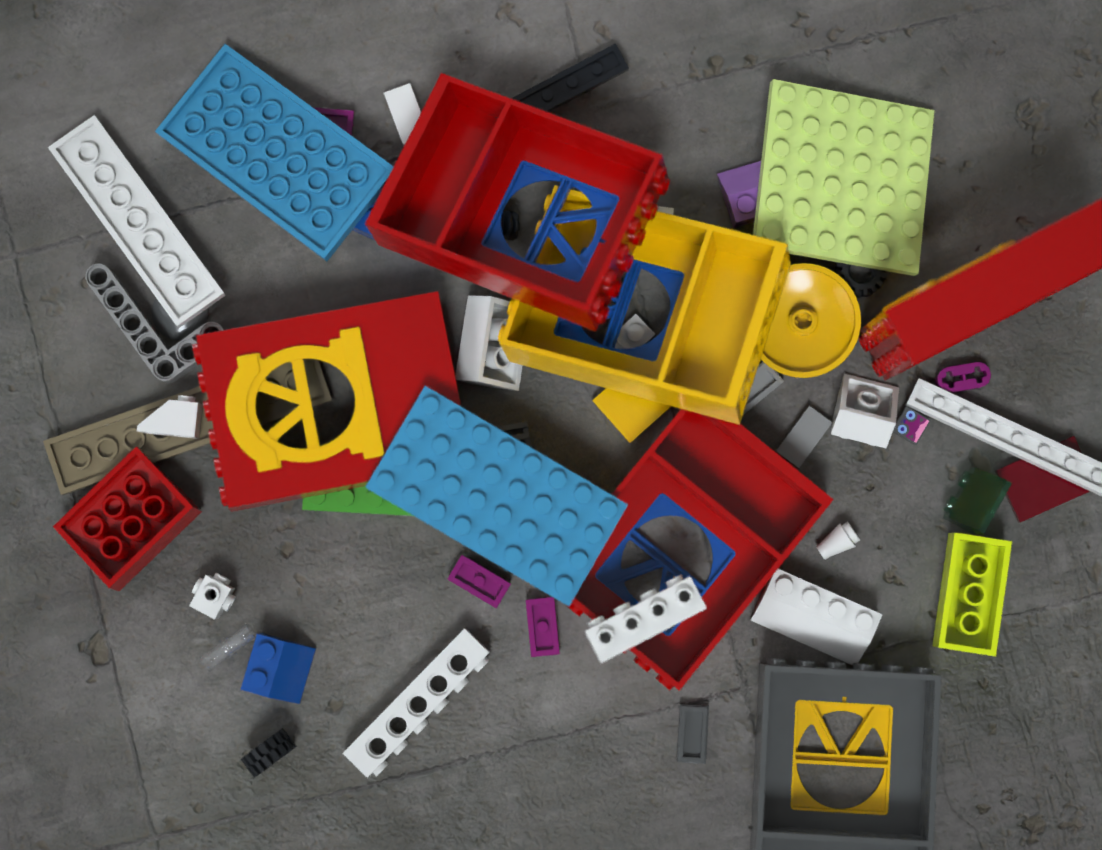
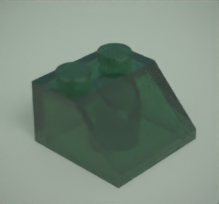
(976, 500)

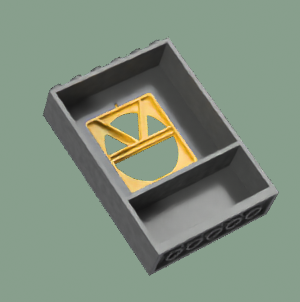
(905, 715)

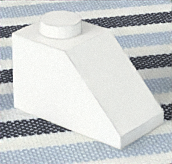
(175, 418)

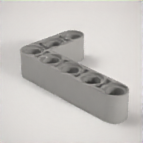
(146, 331)

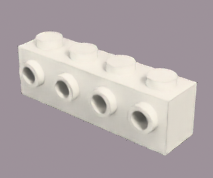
(644, 619)

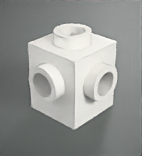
(205, 603)

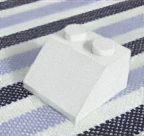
(865, 411)

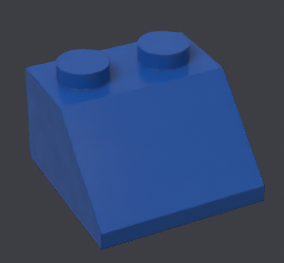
(278, 668)

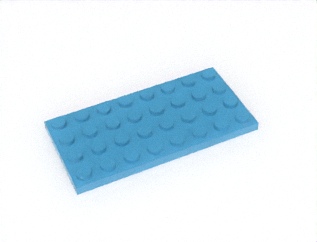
(276, 152)
(496, 496)

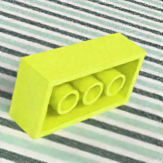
(972, 594)

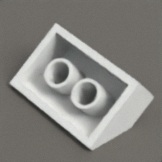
(480, 354)

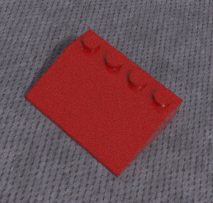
(127, 519)

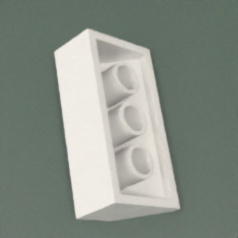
(816, 617)

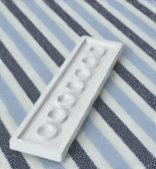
(136, 221)

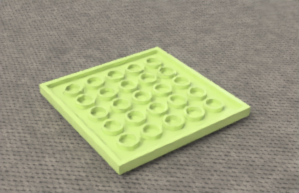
(844, 177)

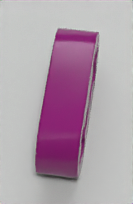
(962, 371)

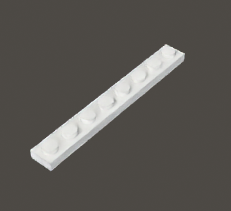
(1007, 435)

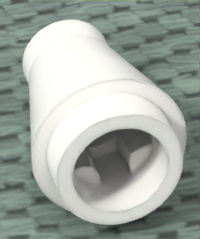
(838, 540)

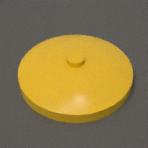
(813, 323)

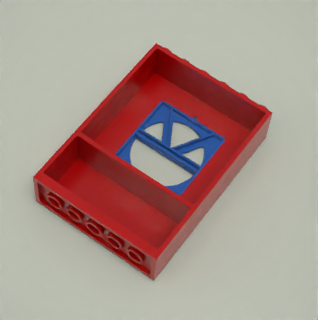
(468, 162)
(743, 501)

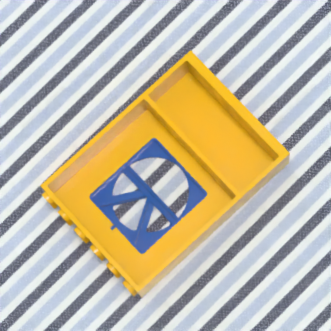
(719, 319)

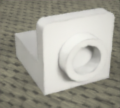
(634, 334)

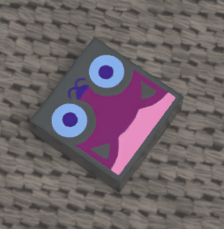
(911, 425)

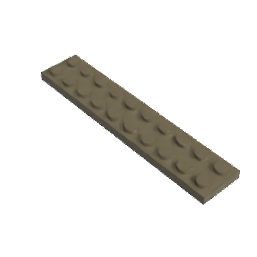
(92, 451)

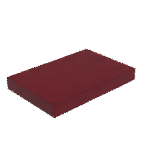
(1036, 489)

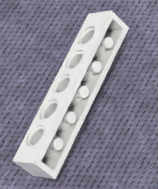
(360, 750)

